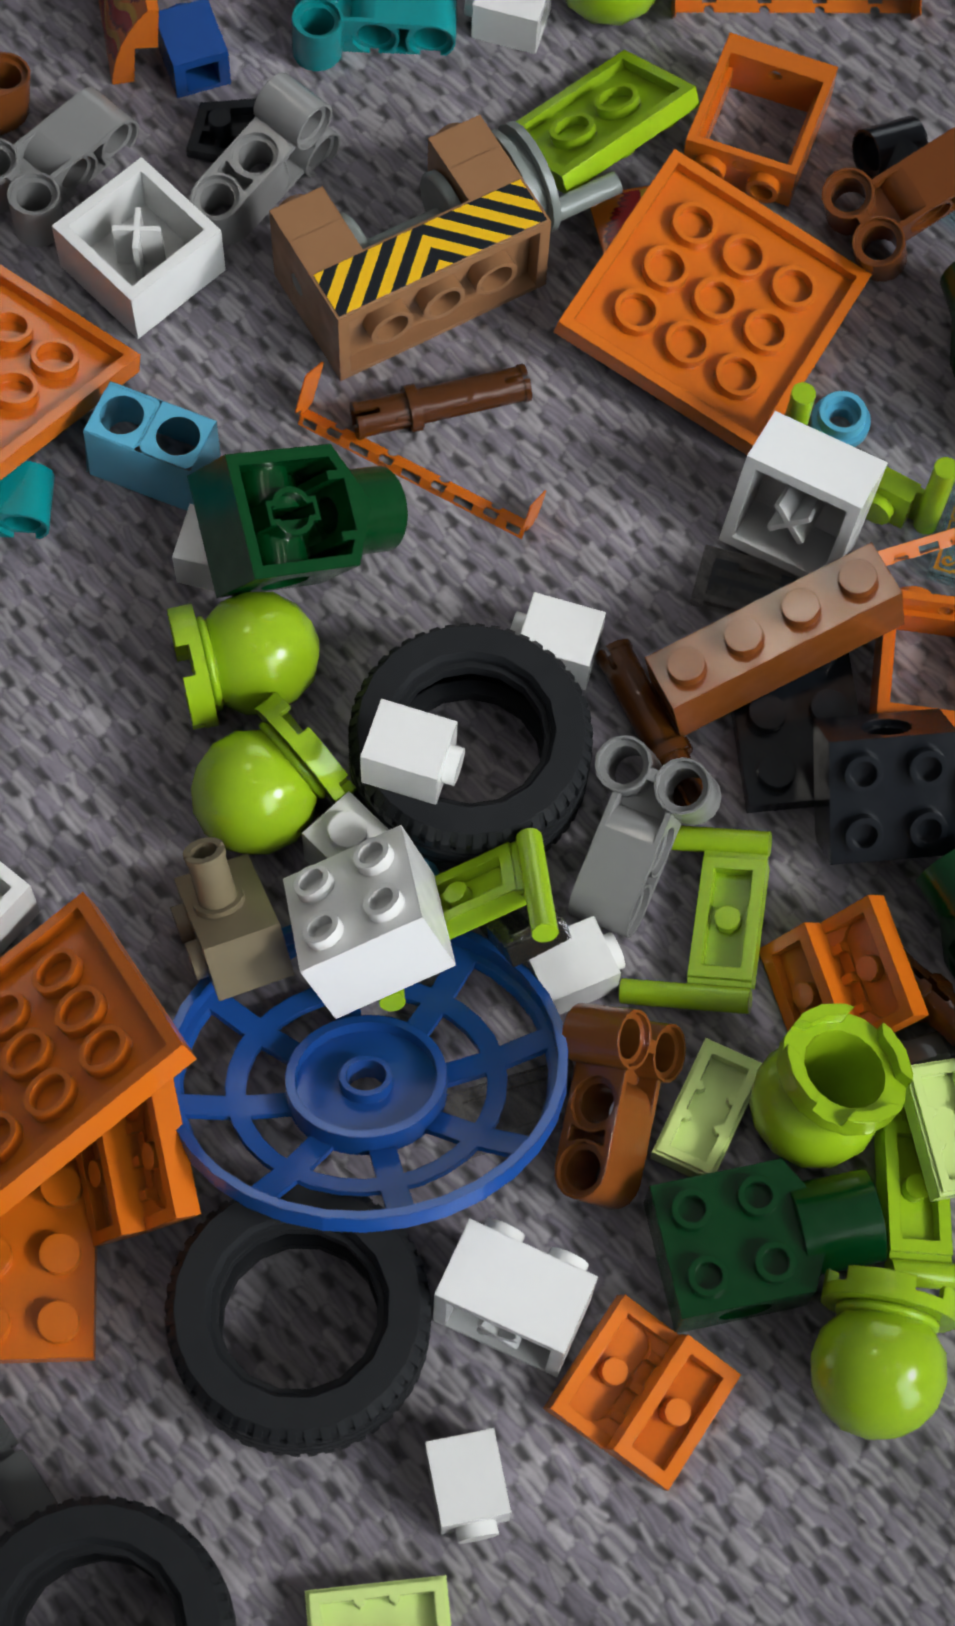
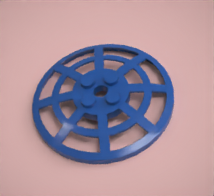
(381, 1118)

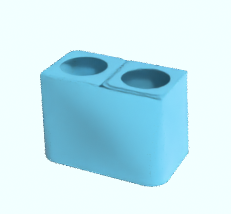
(113, 454)

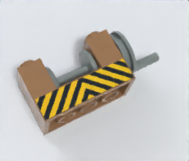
(470, 251)

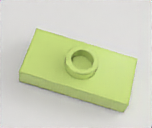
(707, 1111)
(931, 1119)
(381, 1604)

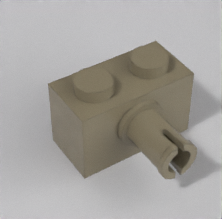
(228, 921)

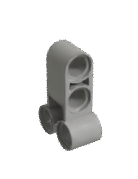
(289, 134)
(58, 156)
(636, 834)

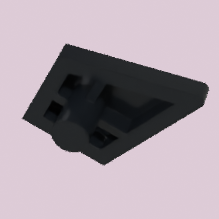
(218, 126)

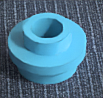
(844, 405)

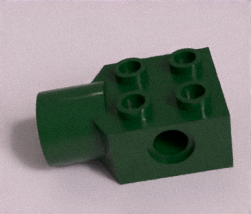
(292, 517)
(758, 1239)

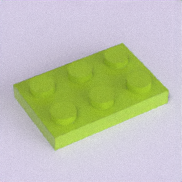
(607, 117)

